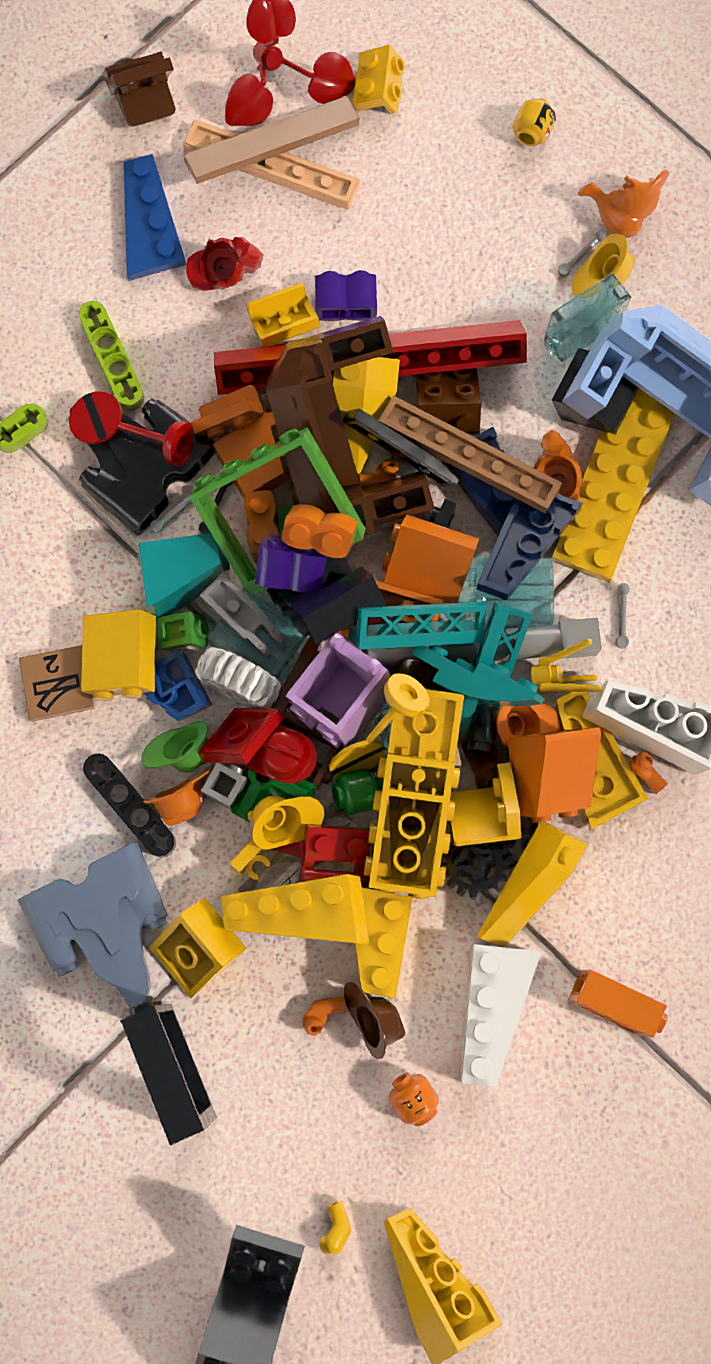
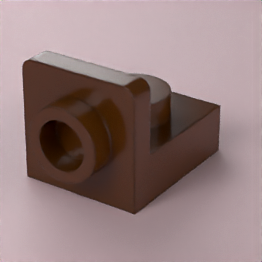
(483, 766)

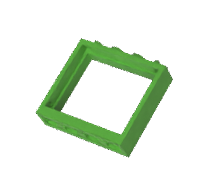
(234, 469)

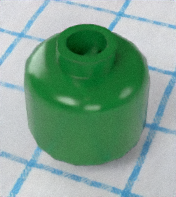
(355, 791)

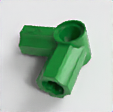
(256, 790)

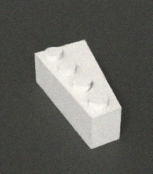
(656, 723)
(494, 1002)

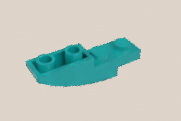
(482, 685)

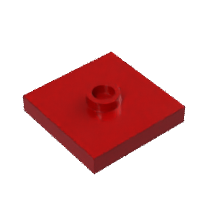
(241, 735)

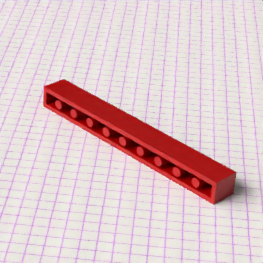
(417, 350)

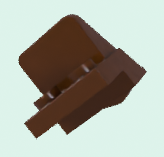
(142, 88)

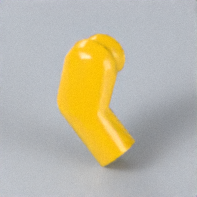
(339, 1232)

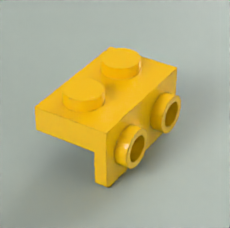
(379, 79)
(282, 315)

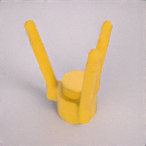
(550, 677)

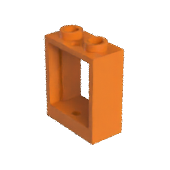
(618, 1003)

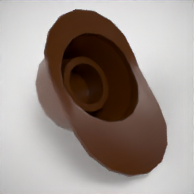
(375, 1018)

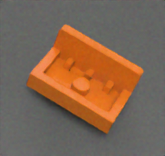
(228, 412)

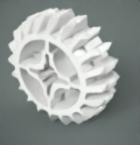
(237, 678)

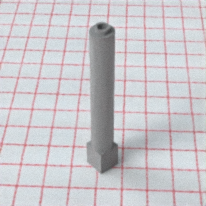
(538, 643)

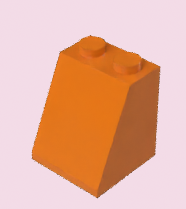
(554, 771)

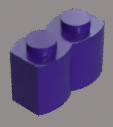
(345, 296)
(289, 567)

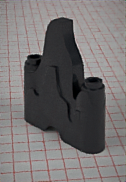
(134, 472)

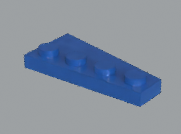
(149, 226)

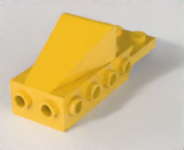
(422, 774)

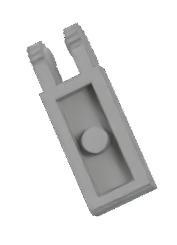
(239, 612)

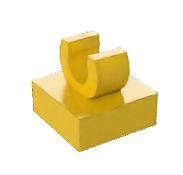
(247, 858)

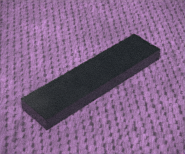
(401, 447)

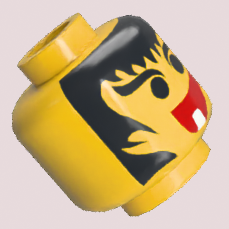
(534, 122)

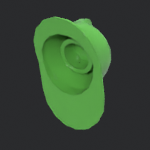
(177, 748)

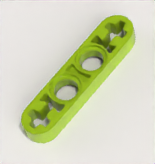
(111, 355)

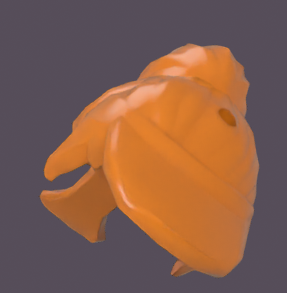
(627, 208)
(558, 463)

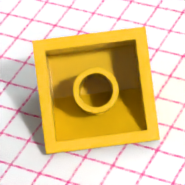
(197, 947)

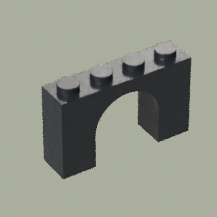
(334, 606)

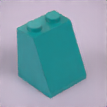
(179, 570)

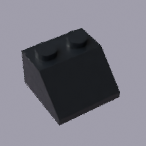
(608, 418)

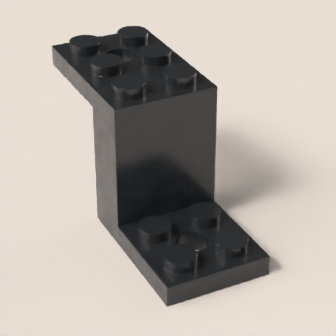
(250, 1299)

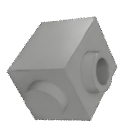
(225, 784)

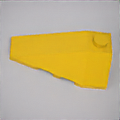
(367, 387)
(538, 874)
(440, 1299)

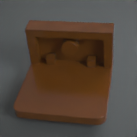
(451, 398)

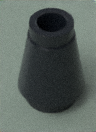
(482, 731)

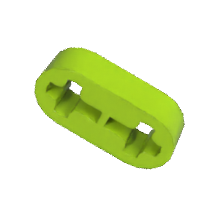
(20, 428)

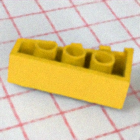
(310, 909)

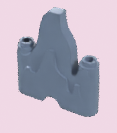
(103, 918)

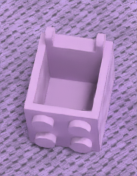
(346, 686)

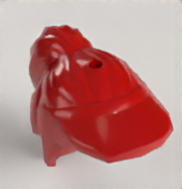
(234, 255)

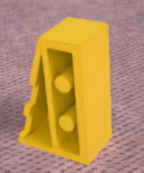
(387, 928)

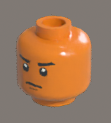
(413, 1099)

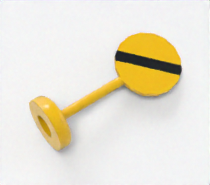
(405, 697)

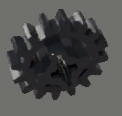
(462, 867)

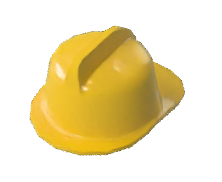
(608, 258)
(283, 820)

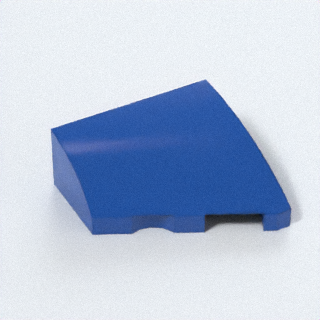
(178, 687)

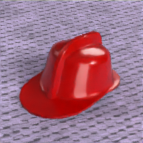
(285, 756)

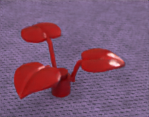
(248, 99)

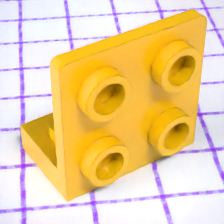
(487, 813)

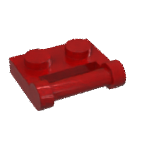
(334, 845)

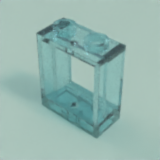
(584, 316)

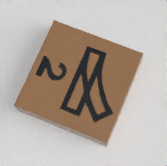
(54, 684)

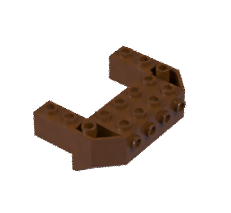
(304, 396)

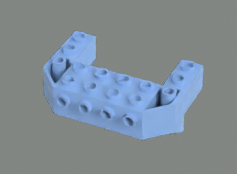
(659, 357)

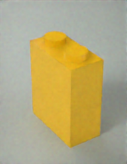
(118, 654)

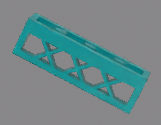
(421, 632)
(487, 649)

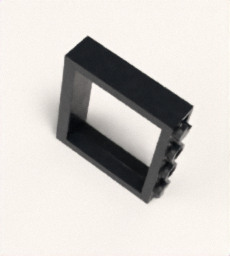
(168, 1070)

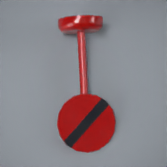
(99, 416)

